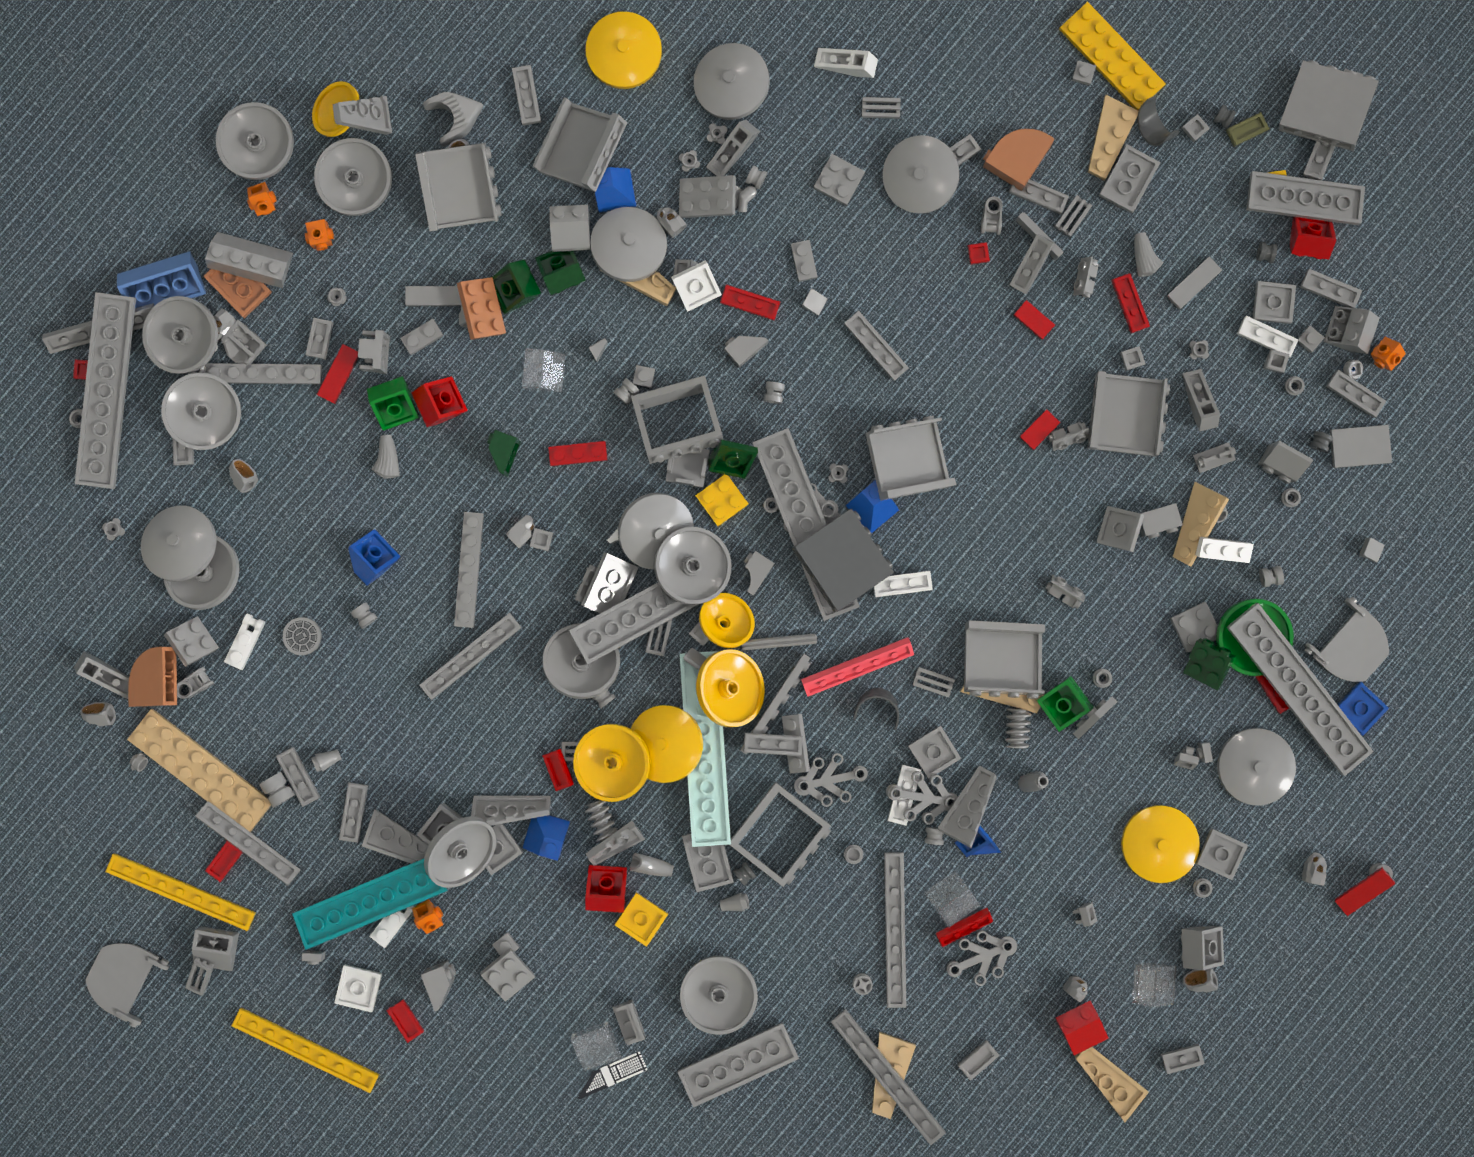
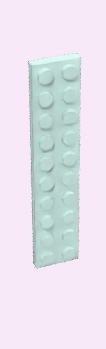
(708, 780)

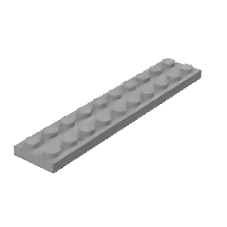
(105, 390)
(795, 499)
(1300, 689)

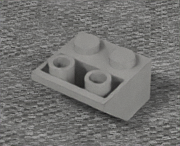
(1352, 329)
(215, 947)

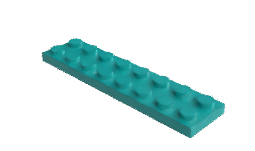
(365, 904)

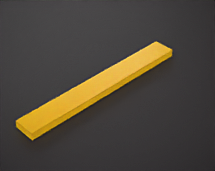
(180, 892)
(305, 1050)

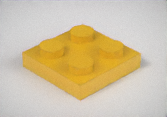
(722, 500)
(641, 919)

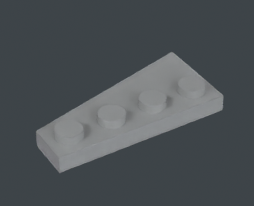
(393, 839)

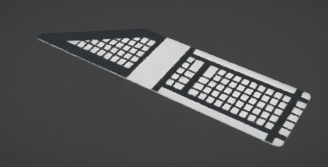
(614, 1074)

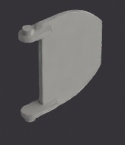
(1355, 648)
(119, 978)

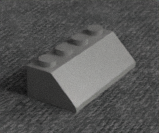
(248, 259)

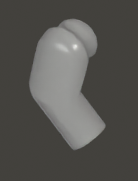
(744, 197)

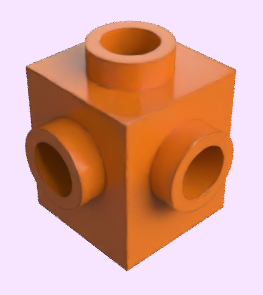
(261, 199)
(319, 234)
(1388, 354)
(427, 916)

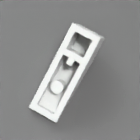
(847, 62)

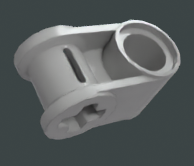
(992, 220)
(197, 682)

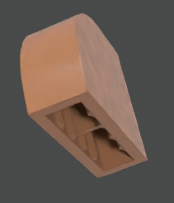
(1018, 156)
(154, 678)

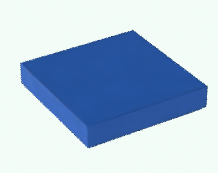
(1362, 707)

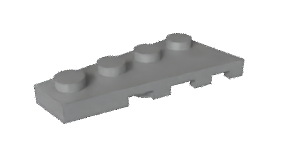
(364, 114)
(509, 808)
(967, 811)

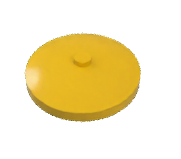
(623, 50)
(730, 688)
(672, 742)
(611, 762)
(1160, 844)

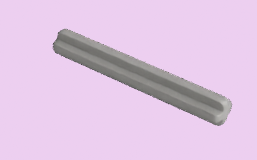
(780, 641)

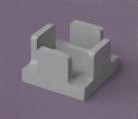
(374, 351)
(688, 469)

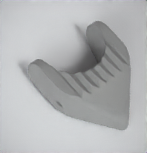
(464, 112)

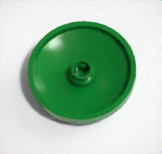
(1242, 662)

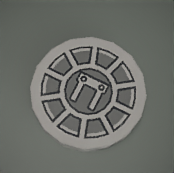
(302, 636)

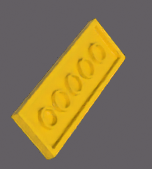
(1112, 56)

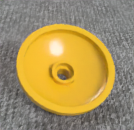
(323, 107)
(735, 616)

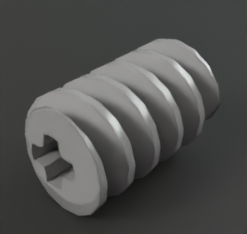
(1018, 728)
(600, 820)

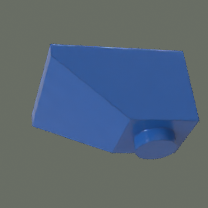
(615, 190)
(871, 509)
(371, 557)
(546, 836)

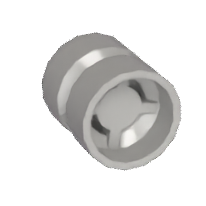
(276, 789)

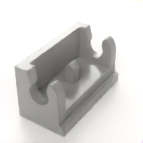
(629, 1022)

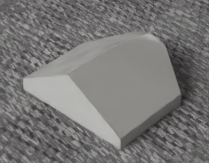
(242, 343)

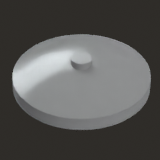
(731, 81)
(254, 141)
(921, 174)
(353, 177)
(628, 244)
(180, 335)
(201, 411)
(648, 523)
(178, 543)
(692, 565)
(212, 584)
(570, 673)
(1256, 766)
(460, 852)
(718, 995)

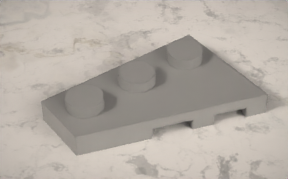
(616, 843)

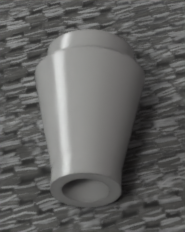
(326, 759)
(735, 903)

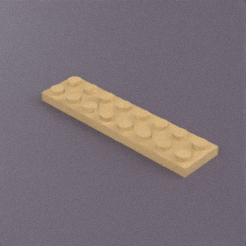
(200, 770)

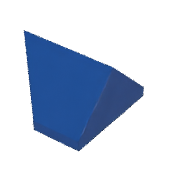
(982, 845)

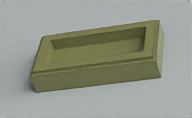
(1247, 129)

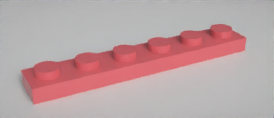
(857, 666)

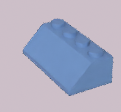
(162, 280)

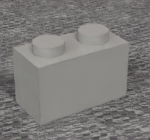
(1159, 520)

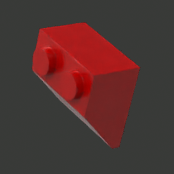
(1312, 238)
(439, 401)
(606, 888)
(1082, 1028)

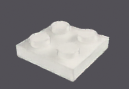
(696, 285)
(358, 988)

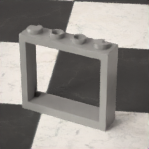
(672, 393)
(755, 814)

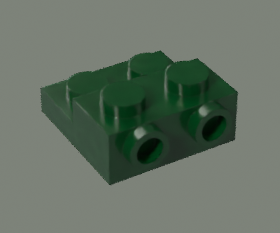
(732, 459)
(1209, 663)

